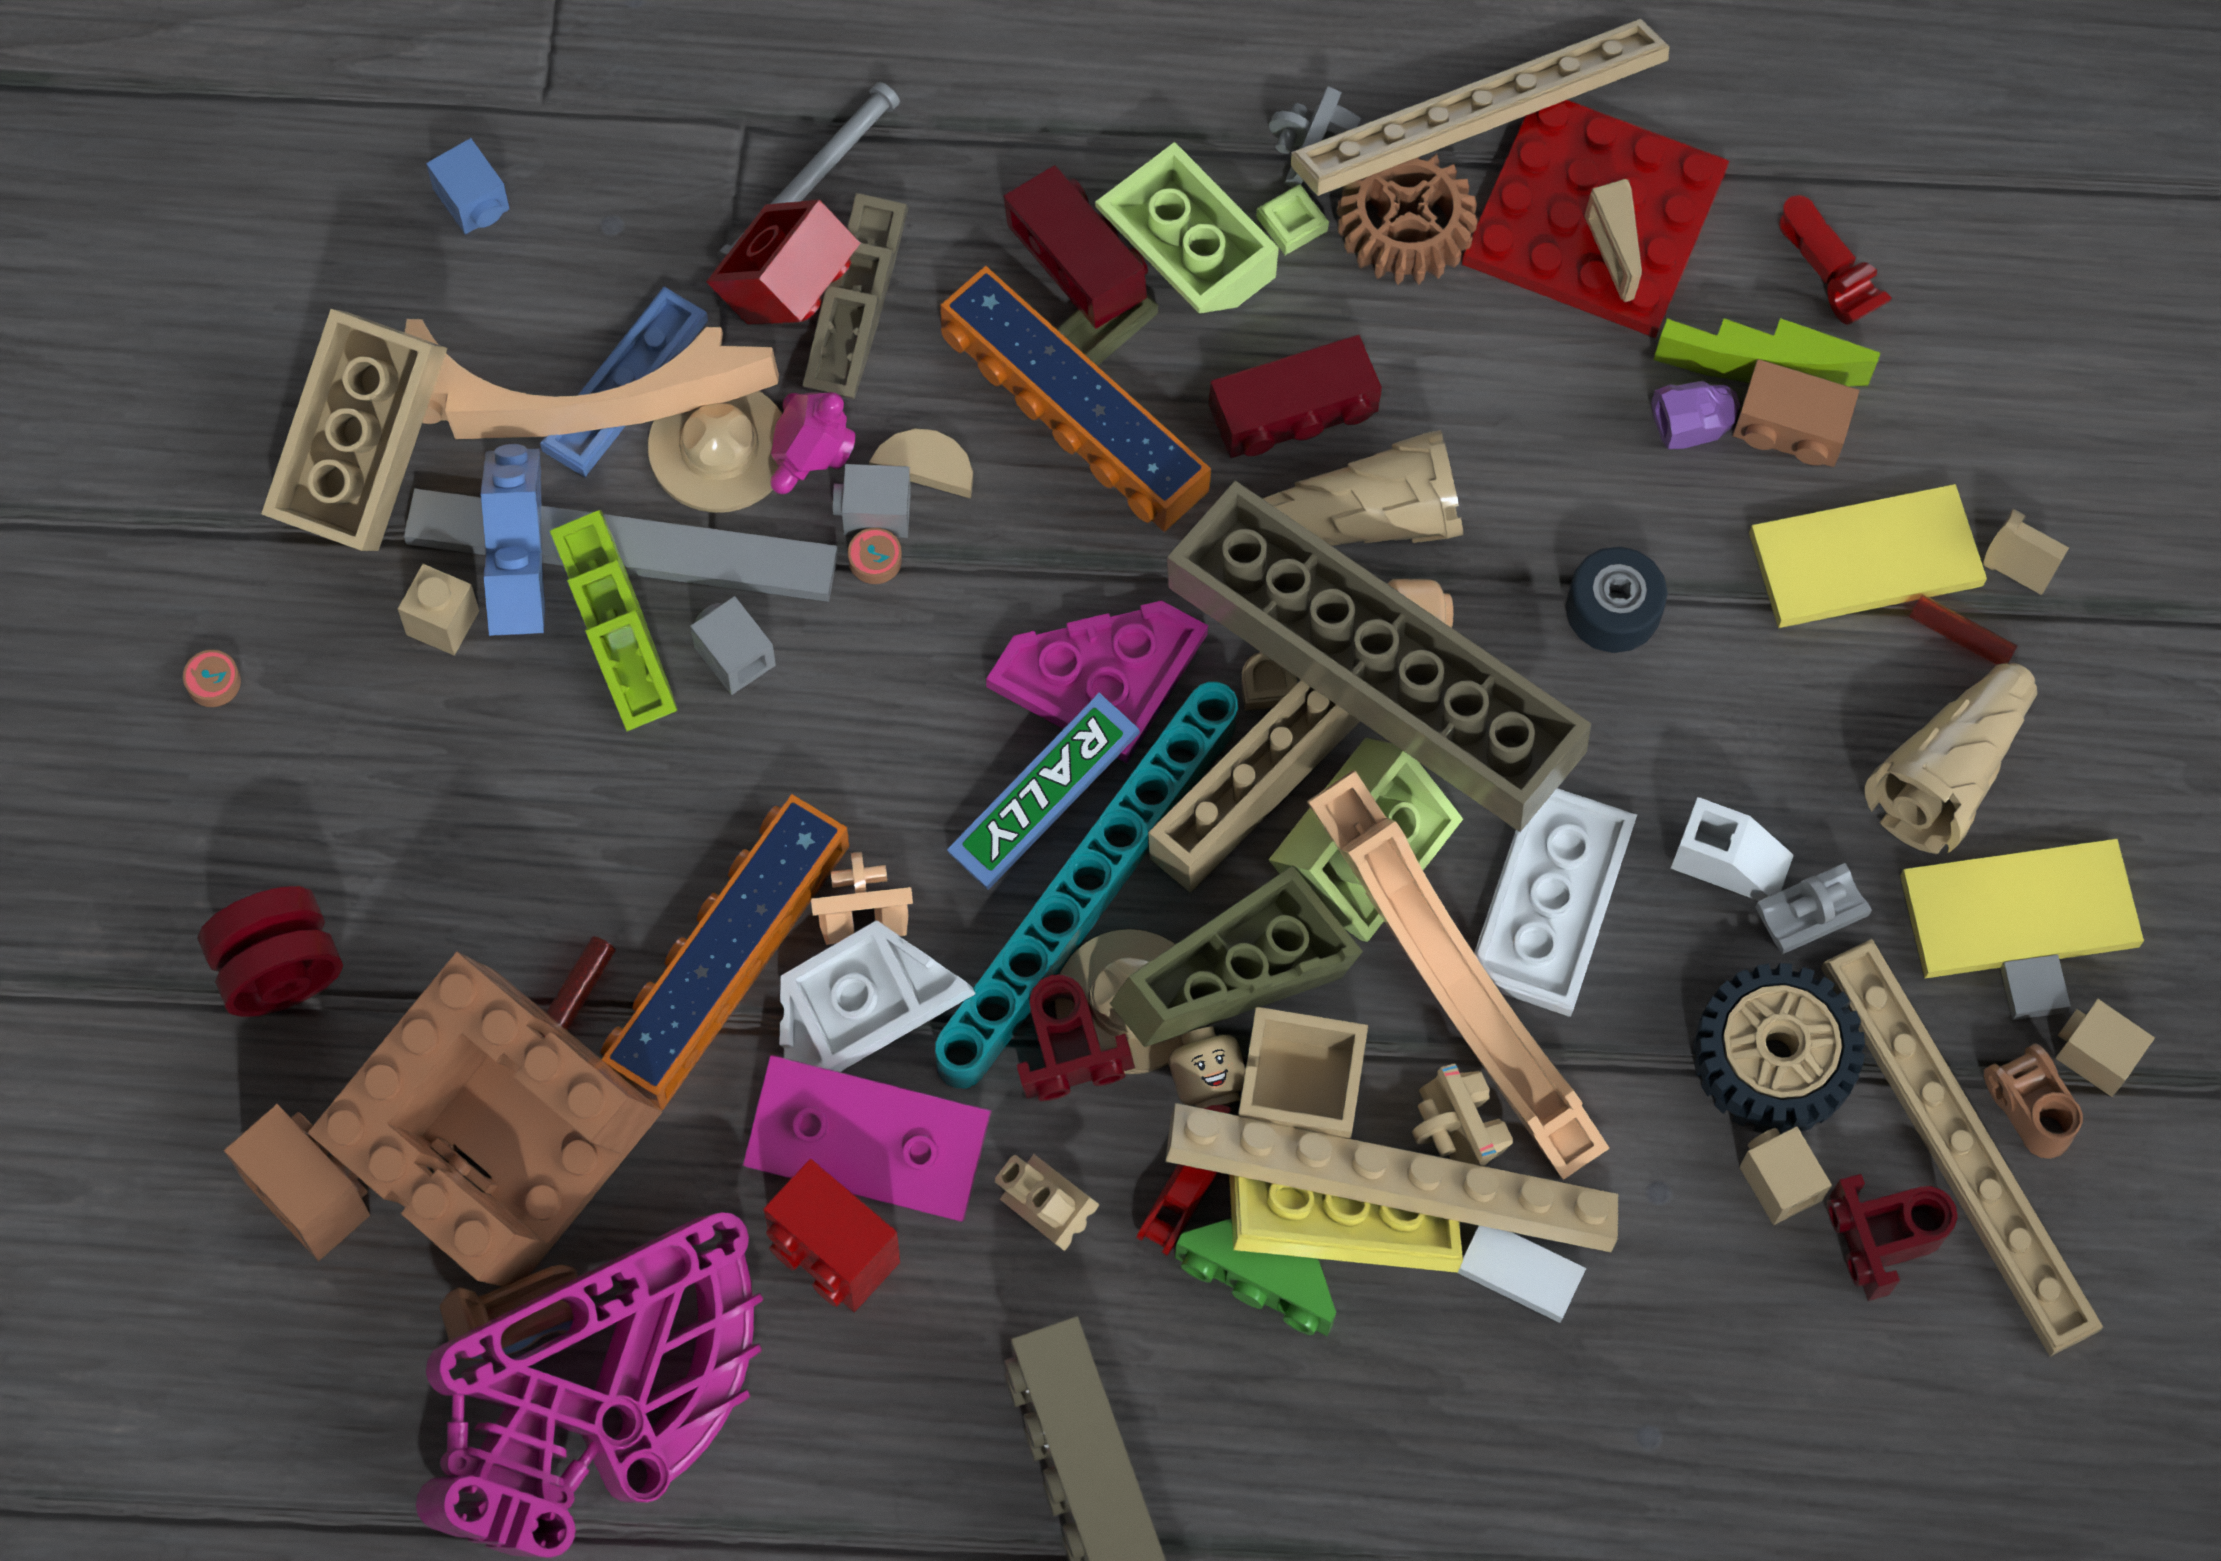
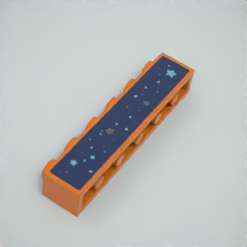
(1074, 399)
(726, 949)

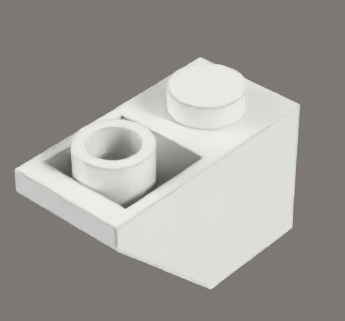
(1731, 852)

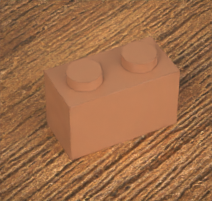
(1796, 414)

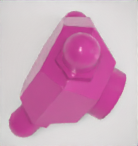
(809, 438)

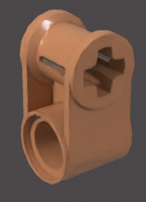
(2033, 1090)

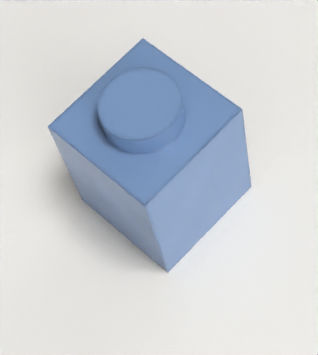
(468, 186)

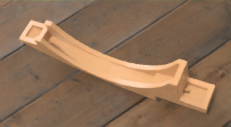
(694, 378)
(1420, 923)

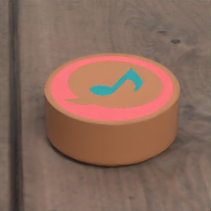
(875, 555)
(211, 678)

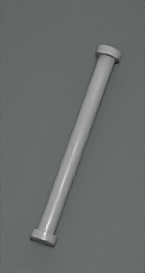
(881, 100)

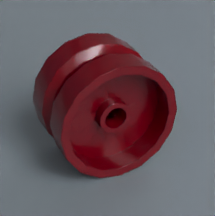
(270, 951)

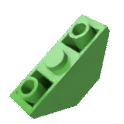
(1279, 1281)

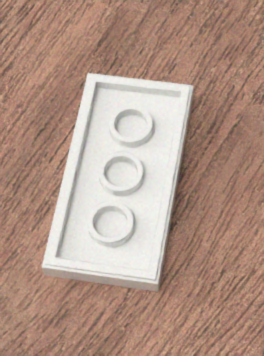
(1553, 900)

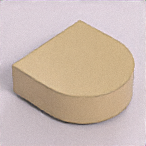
(1264, 682)

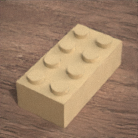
(354, 431)

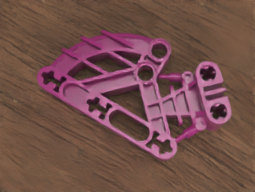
(507, 1482)

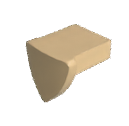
(2024, 553)

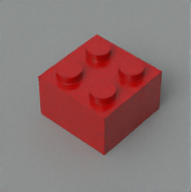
(784, 263)
(831, 1237)

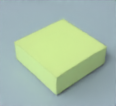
(1292, 219)

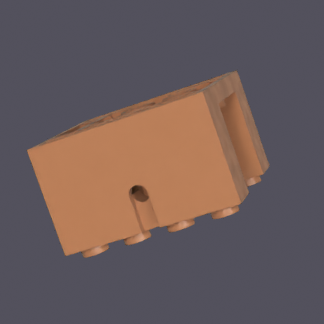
(522, 1105)

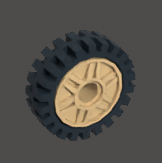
(1787, 1009)

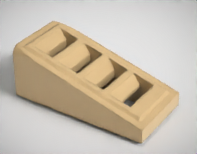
(1614, 229)

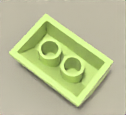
(1191, 232)
(1404, 795)

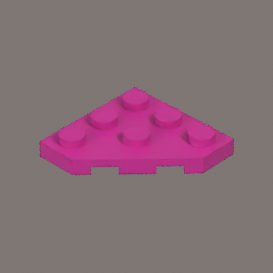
(1124, 657)

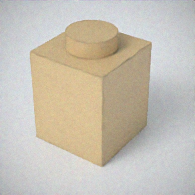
(438, 609)
(2103, 1046)
(1784, 1173)

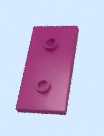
(868, 1137)

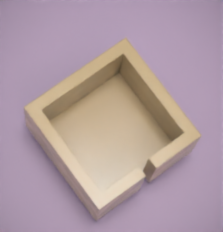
(1303, 1071)

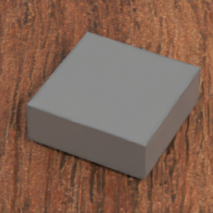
(2035, 987)

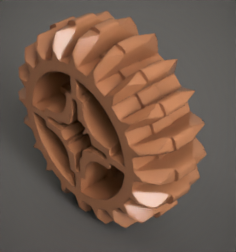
(1409, 232)

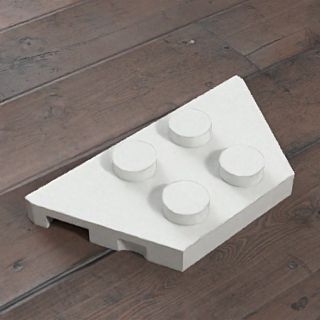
(862, 998)

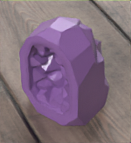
(1693, 413)

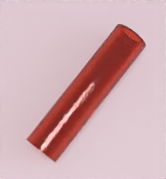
(1963, 631)
(580, 982)

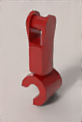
(1849, 286)
(1180, 1194)

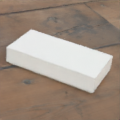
(1522, 1271)

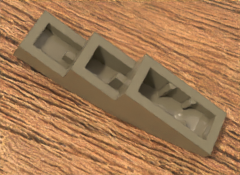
(856, 299)

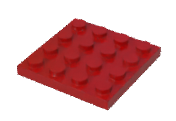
(1536, 212)

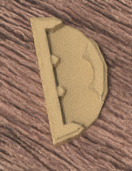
(932, 460)

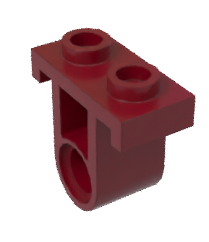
(1070, 1045)
(1884, 1232)

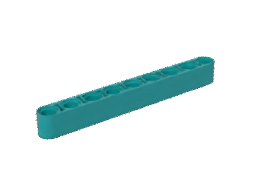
(1080, 906)

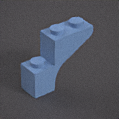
(513, 540)

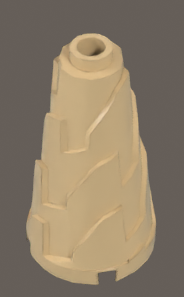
(1380, 497)
(1951, 763)

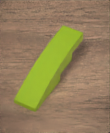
(1738, 347)
(614, 620)

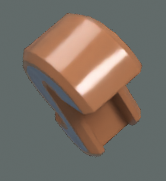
(465, 1310)

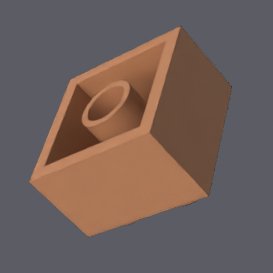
(298, 1182)

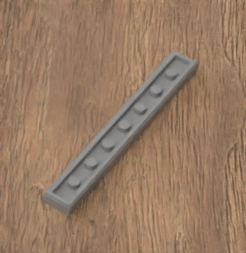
(646, 547)

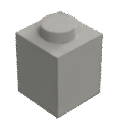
(874, 499)
(732, 644)

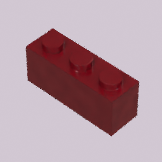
(1076, 246)
(1295, 397)

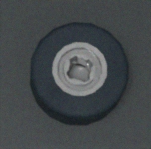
(1615, 619)

